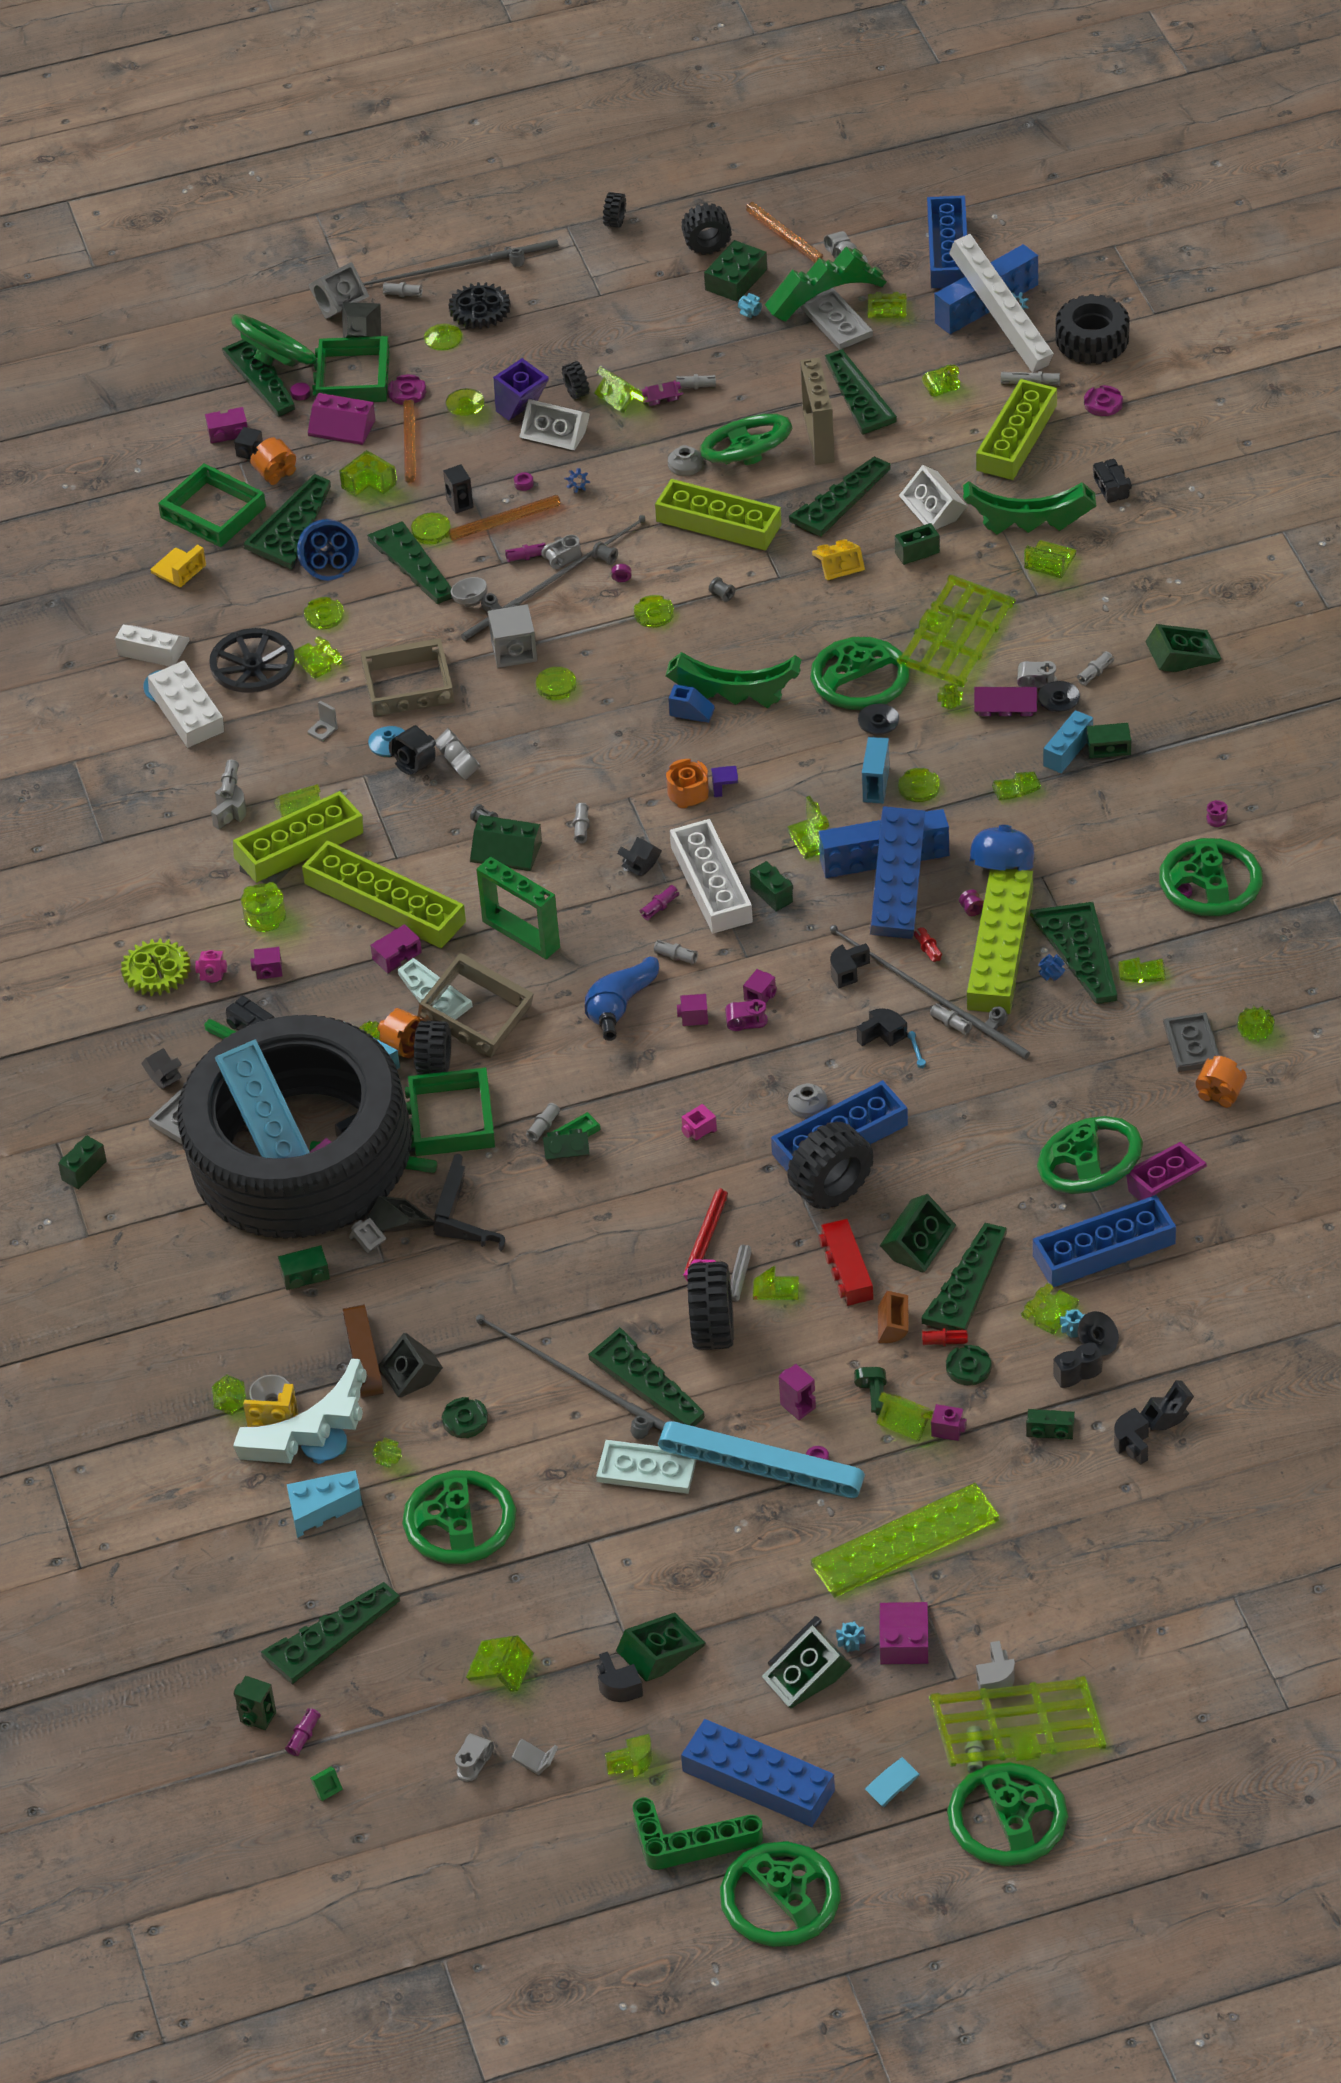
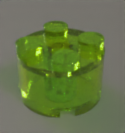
(263, 906)

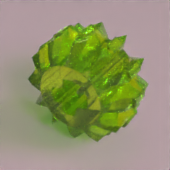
(1255, 1023)

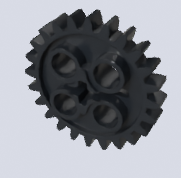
(479, 305)

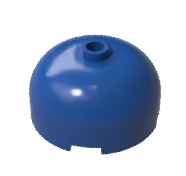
(338, 542)
(1002, 849)

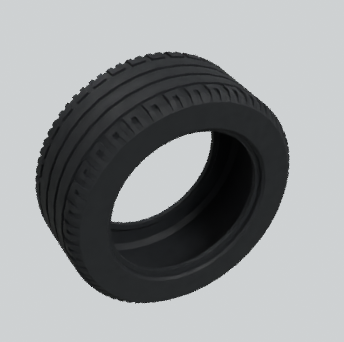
(315, 1189)

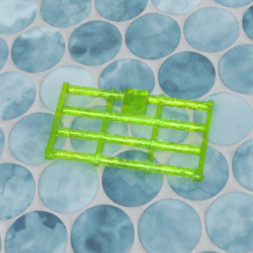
(940, 624)
(1022, 1738)

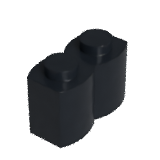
(1077, 1365)

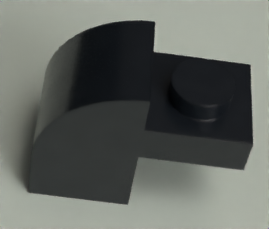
(640, 857)
(845, 964)
(883, 1024)
(162, 1068)
(1168, 1410)
(1129, 1435)
(618, 1684)

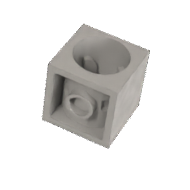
(338, 287)
(512, 636)

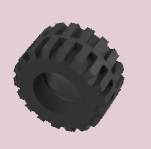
(707, 240)
(432, 1047)

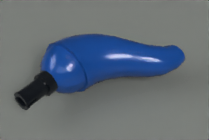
(609, 995)

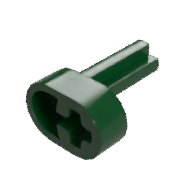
(874, 1379)

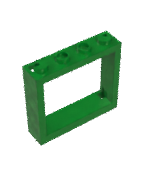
(353, 347)
(172, 512)
(541, 941)
(450, 1082)

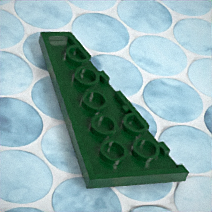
(280, 533)
(1079, 942)

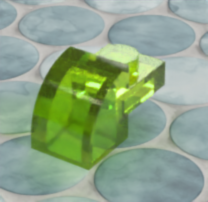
(635, 1756)

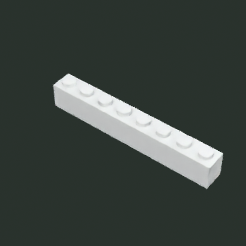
(1001, 303)

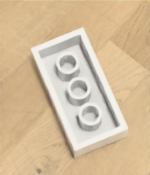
(185, 704)

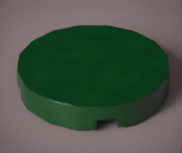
(968, 1365)
(464, 1417)

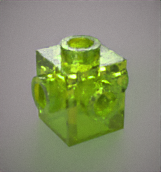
(228, 1394)

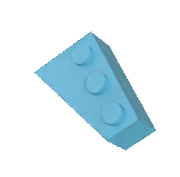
(322, 1499)

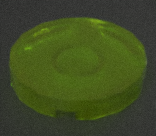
(431, 528)
(653, 611)
(323, 613)
(555, 683)
(919, 785)

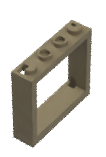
(817, 411)
(406, 655)
(487, 979)

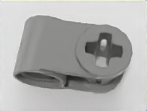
(564, 551)
(1035, 673)
(473, 1756)

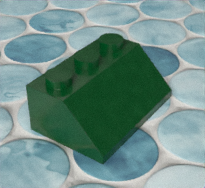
(507, 841)
(918, 1233)

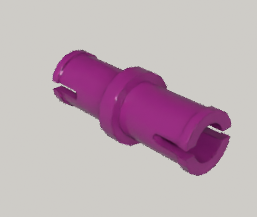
(524, 552)
(659, 902)
(303, 1732)

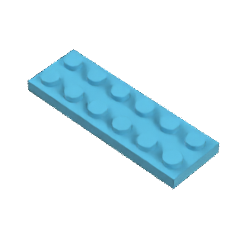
(261, 1102)

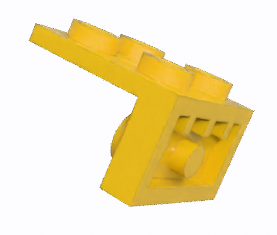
(840, 559)
(180, 566)
(271, 1412)

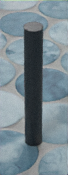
(815, 1621)

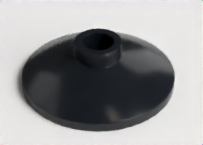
(1059, 696)
(878, 719)
(1103, 1328)

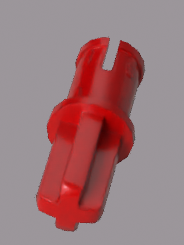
(928, 944)
(944, 1337)

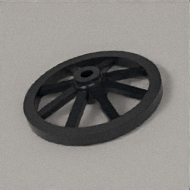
(252, 663)

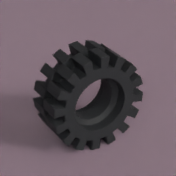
(614, 209)
(575, 379)

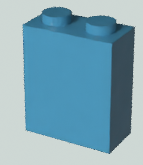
(875, 770)

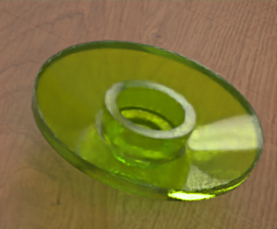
(443, 336)
(465, 402)

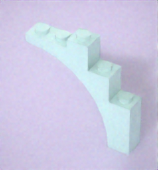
(311, 1428)

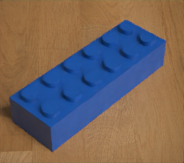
(945, 226)
(960, 304)
(856, 846)
(897, 872)
(871, 1113)
(1104, 1241)
(758, 1772)

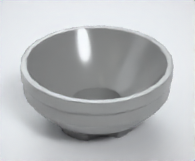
(687, 464)
(469, 591)
(807, 1106)
(267, 1387)

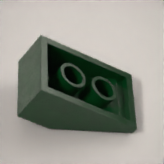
(1181, 647)
(658, 1645)
(806, 1668)

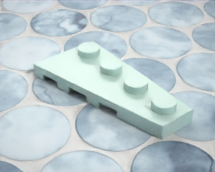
(421, 980)

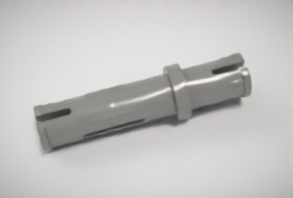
(1040, 377)

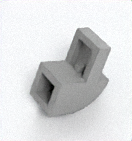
(229, 808)
(999, 1672)

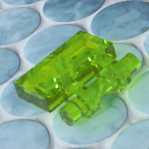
(887, 305)
(312, 660)
(1056, 1307)

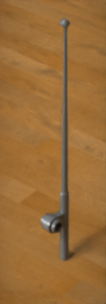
(516, 258)
(490, 601)
(996, 1018)
(639, 1426)

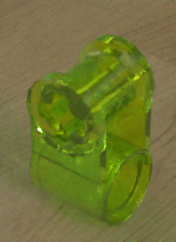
(940, 381)

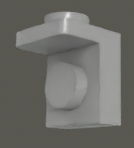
(367, 1234)

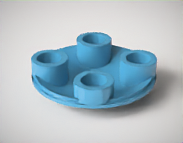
(333, 1446)

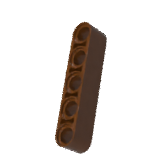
(363, 1348)

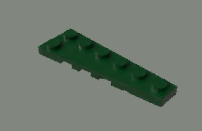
(260, 376)
(861, 398)
(832, 505)
(406, 552)
(964, 1288)
(634, 1369)
(315, 1643)

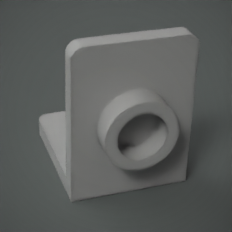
(327, 720)
(532, 1757)

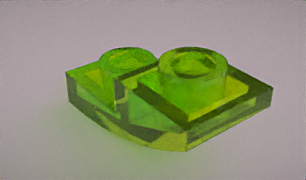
(1020, 785)
(1135, 971)

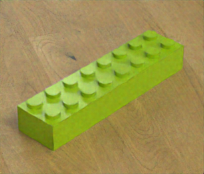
(384, 893)
(1000, 940)

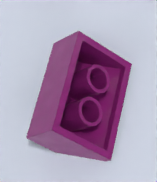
(341, 418)
(1005, 700)
(1163, 1171)

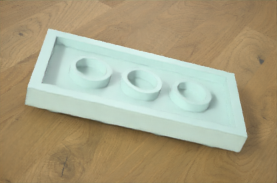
(645, 1467)

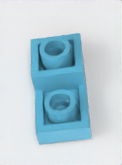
(892, 1781)

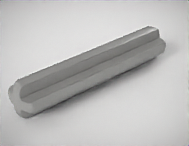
(740, 1271)

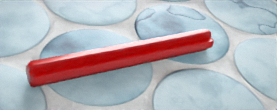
(708, 1226)

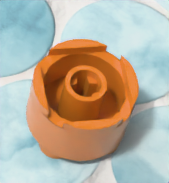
(273, 460)
(687, 783)
(399, 1031)
(1220, 1081)

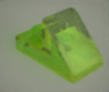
(773, 1287)

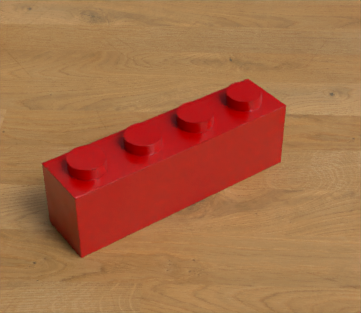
(846, 1261)

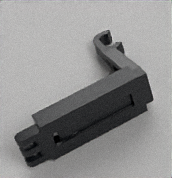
(444, 1223)

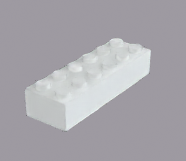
(711, 876)

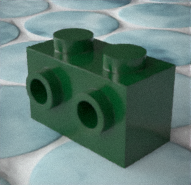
(917, 543)
(1109, 740)
(771, 886)
(566, 1146)
(82, 1162)
(303, 1267)
(255, 1702)

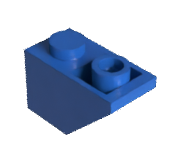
(689, 704)

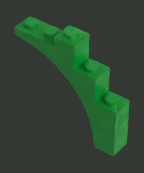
(824, 275)
(1057, 509)
(734, 685)

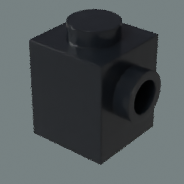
(247, 442)

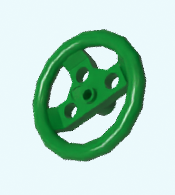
(272, 343)
(744, 445)
(856, 664)
(1208, 870)
(1082, 1144)
(454, 1513)
(1010, 1809)
(783, 1888)

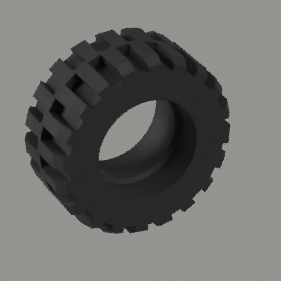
(1092, 313)
(830, 1165)
(710, 1305)

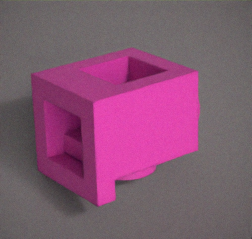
(698, 1122)

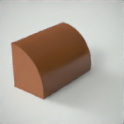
(892, 1317)

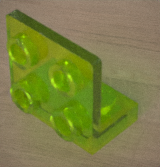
(1048, 558)
(806, 833)
(502, 1658)

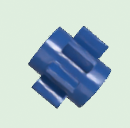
(574, 475)
(1051, 967)

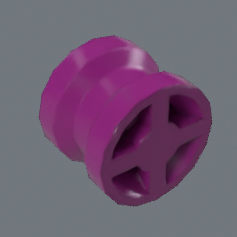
(1217, 813)
(971, 902)

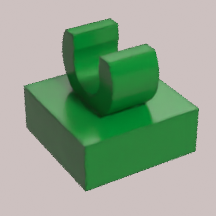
(326, 1783)

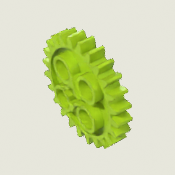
(142, 974)

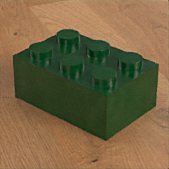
(735, 270)

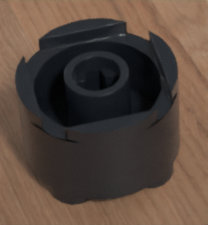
(412, 750)

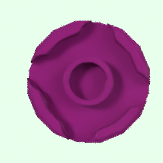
(407, 388)
(1103, 401)

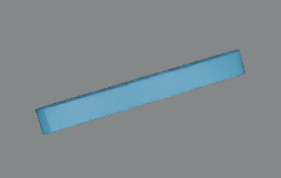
(761, 1459)

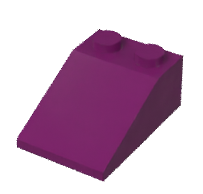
(904, 1633)

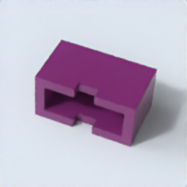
(225, 425)
(395, 947)
(796, 1391)

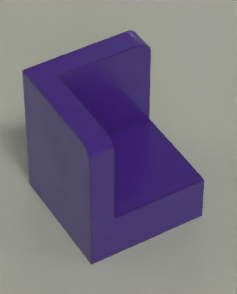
(723, 776)

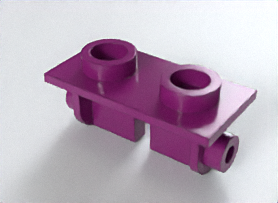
(669, 392)

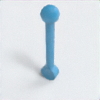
(921, 1063)

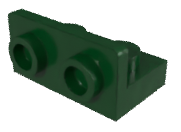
(1050, 1424)

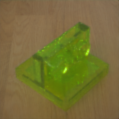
(616, 390)
(297, 799)
(903, 1415)

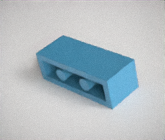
(1067, 742)

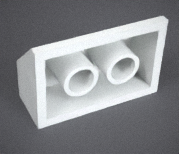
(553, 424)
(932, 498)
(150, 645)

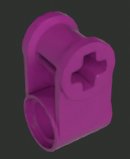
(744, 1015)

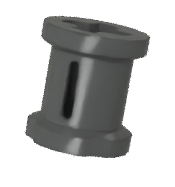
(605, 553)
(722, 589)
(480, 810)

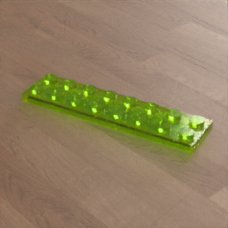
(904, 1540)

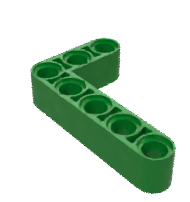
(691, 1839)

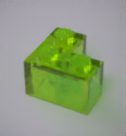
(367, 471)

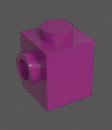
(267, 963)
(760, 986)
(693, 1009)
(948, 1422)

